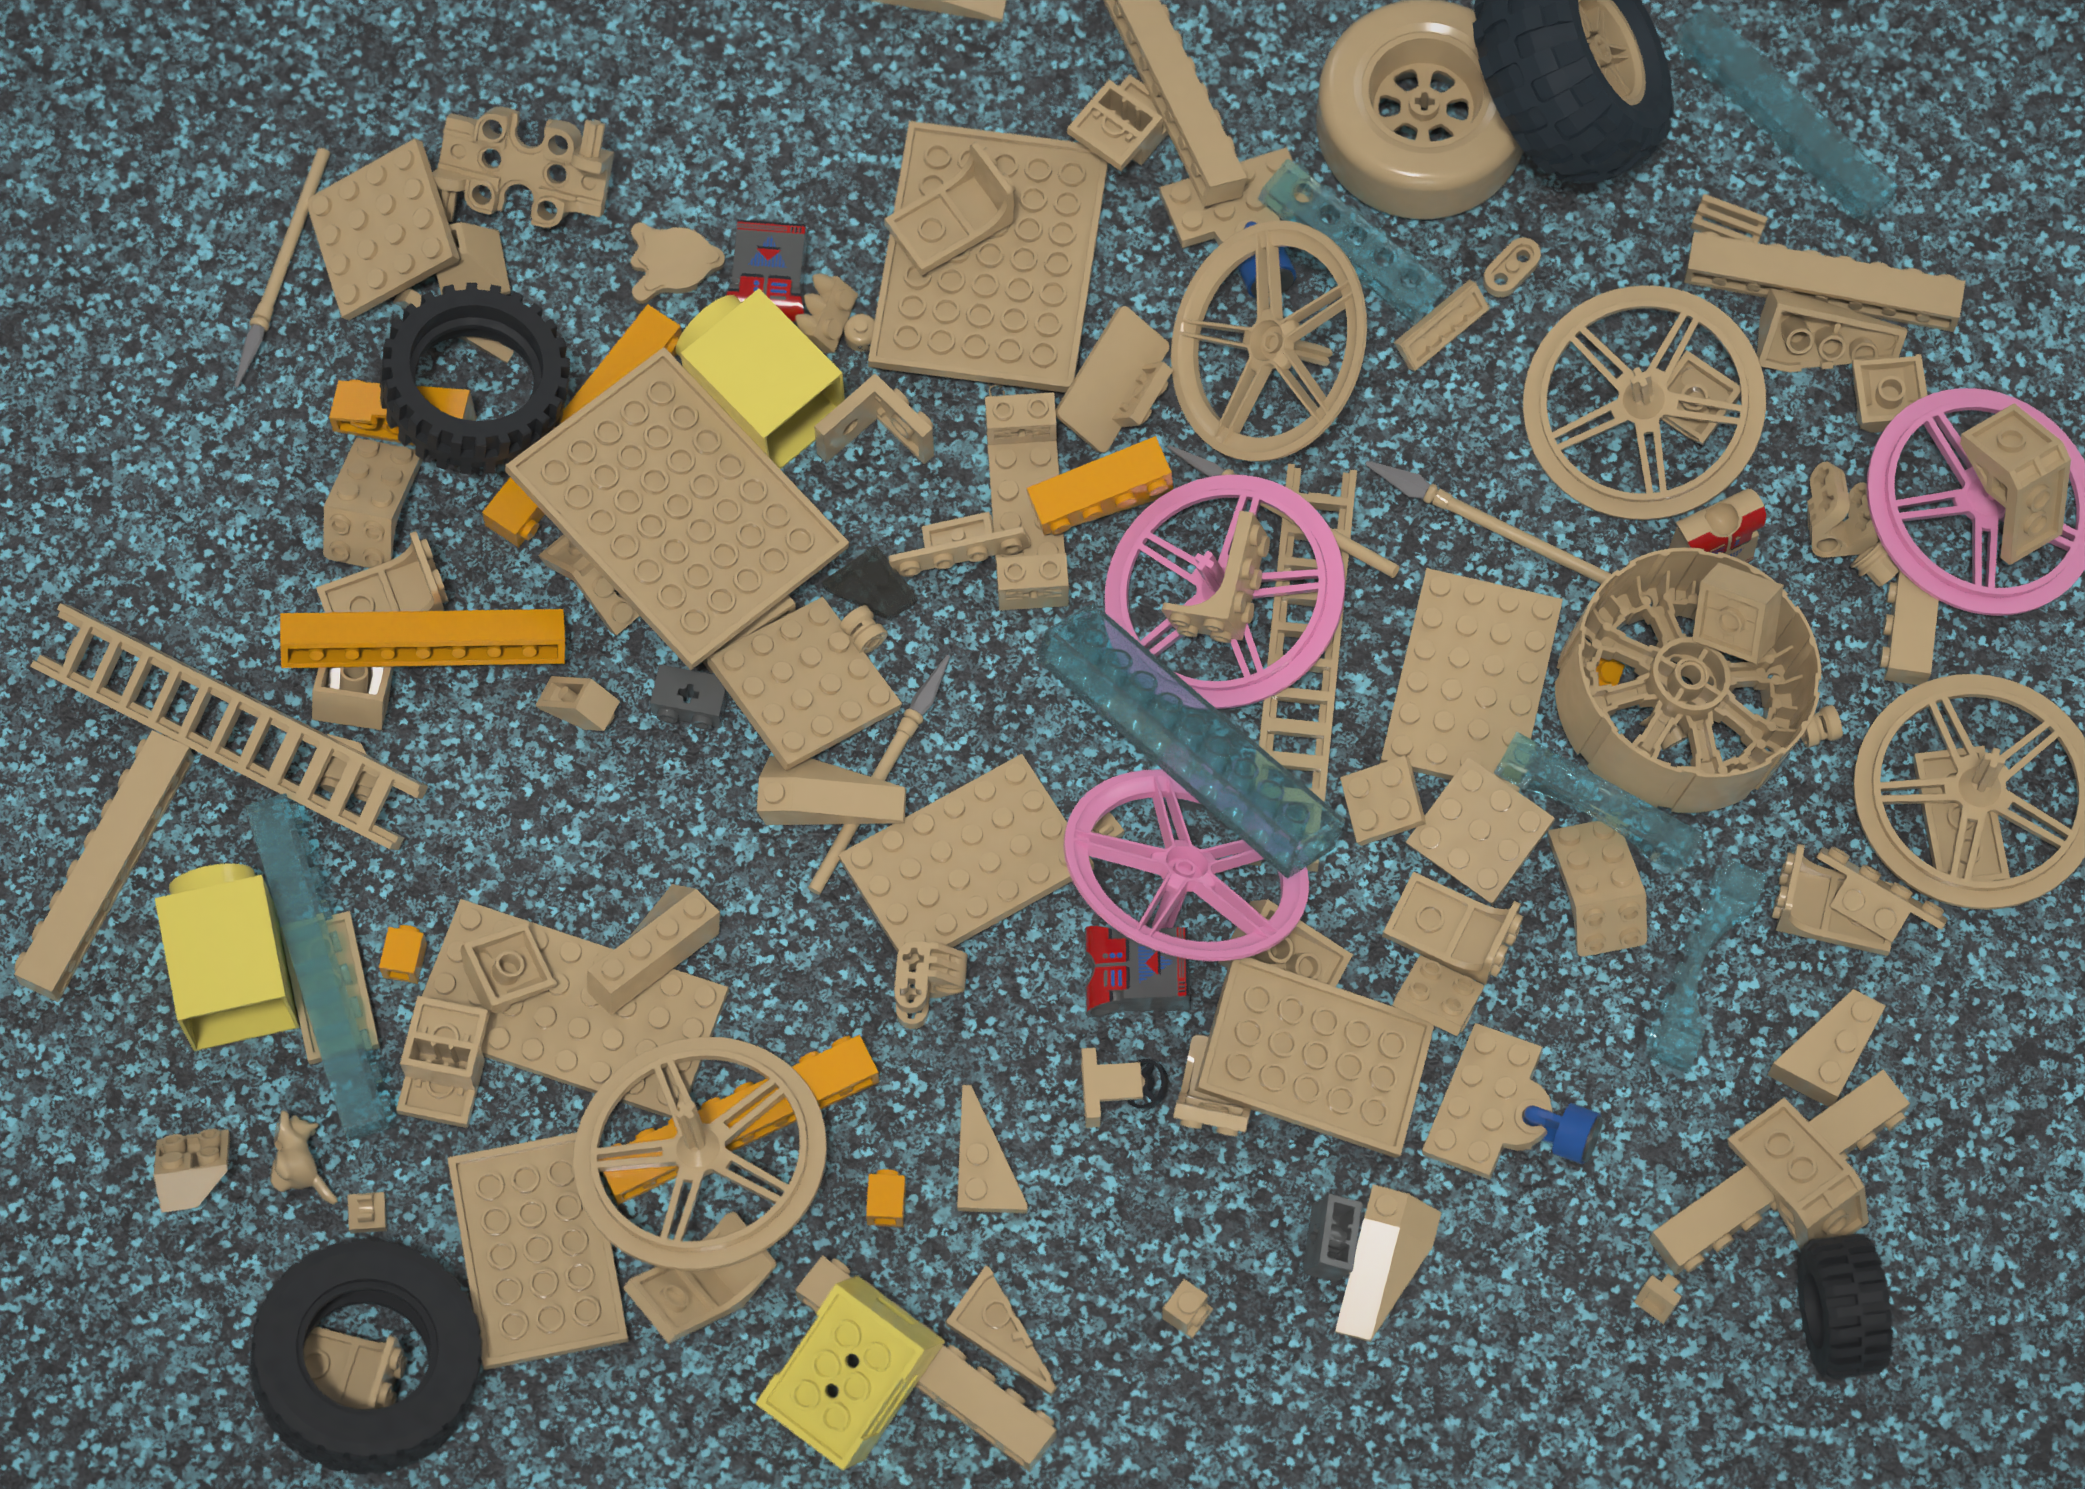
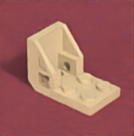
(2025, 473)
(1810, 1179)

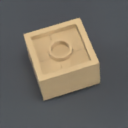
(1737, 613)

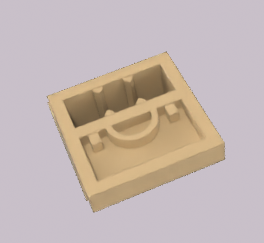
(1120, 123)
(442, 1061)

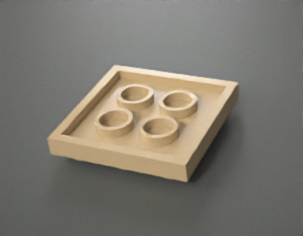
(1480, 831)

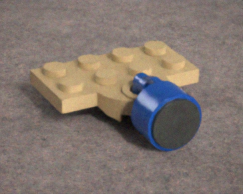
(1222, 220)
(1500, 1107)

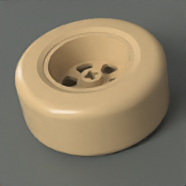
(1361, 146)

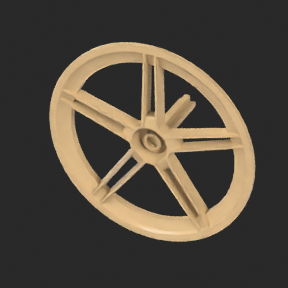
(1270, 341)
(1644, 402)
(1975, 788)
(699, 1152)

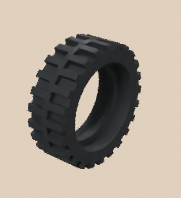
(477, 315)

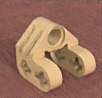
(1830, 506)
(937, 976)

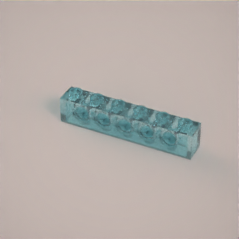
(1383, 281)

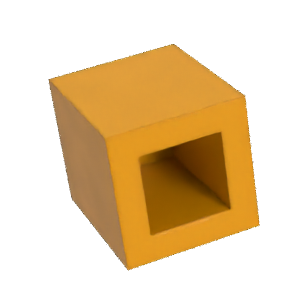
(403, 954)
(886, 1199)

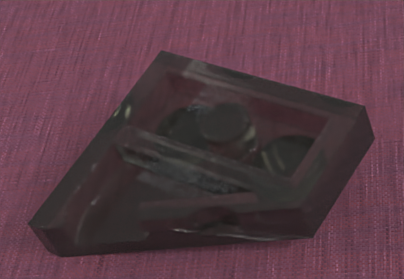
(872, 583)

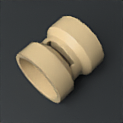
(863, 629)
(1823, 726)

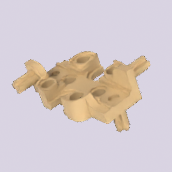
(465, 168)

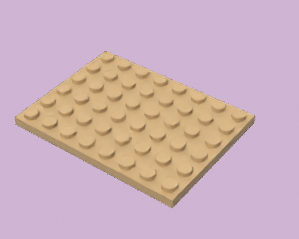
(1013, 300)
(677, 507)

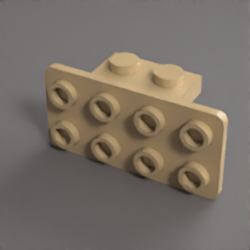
(1116, 381)

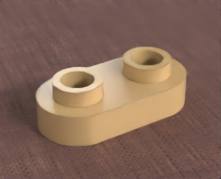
(1510, 269)

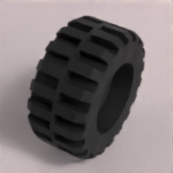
(1845, 1306)

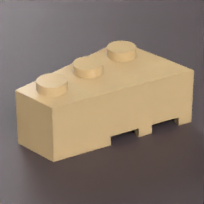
(1829, 1051)

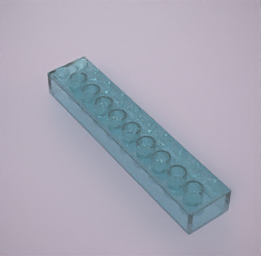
(1190, 740)

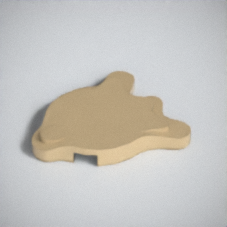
(672, 260)

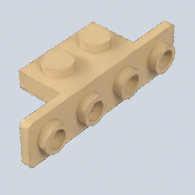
(959, 541)
(1875, 902)

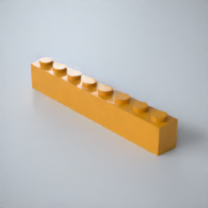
(511, 510)
(422, 638)
(829, 1075)

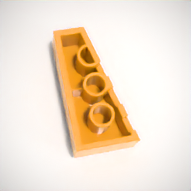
(359, 409)
(1102, 487)

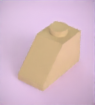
(578, 702)

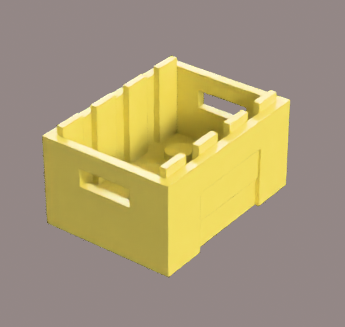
(892, 1359)

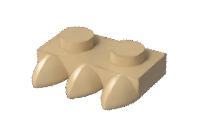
(828, 311)

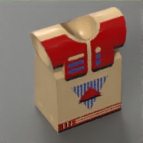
(1724, 526)

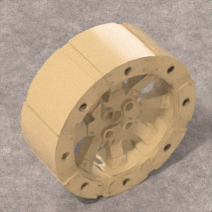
(1672, 585)

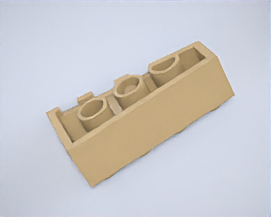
(664, 938)

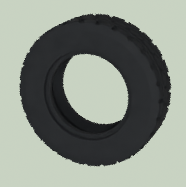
(380, 1276)

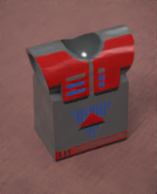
(772, 260)
(1133, 975)

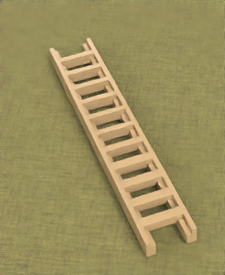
(1328, 666)
(215, 749)

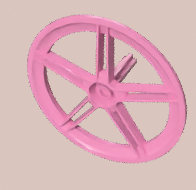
(1968, 501)
(1210, 574)
(1181, 868)

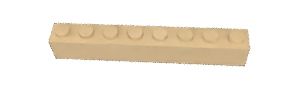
(1180, 99)
(1841, 281)
(103, 866)
(1744, 1197)
(958, 1386)

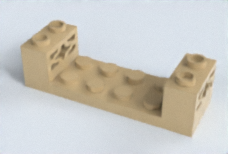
(1020, 455)

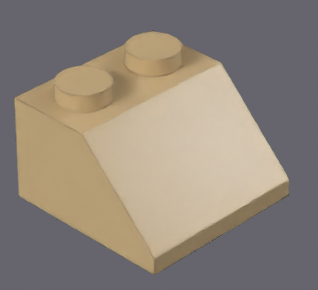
(352, 695)

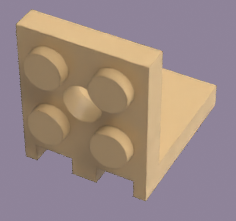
(865, 405)
(570, 562)

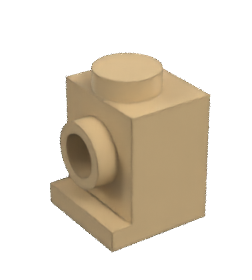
(1187, 1309)

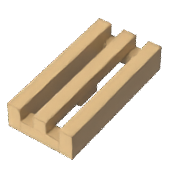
(1726, 214)

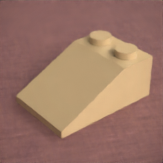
(1302, 951)

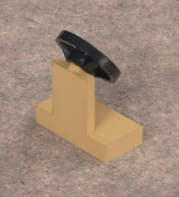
(1117, 1083)

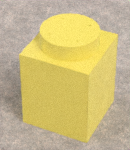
(762, 372)
(225, 956)

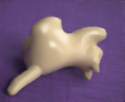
(294, 1163)

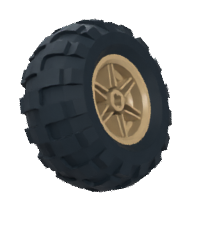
(1577, 82)

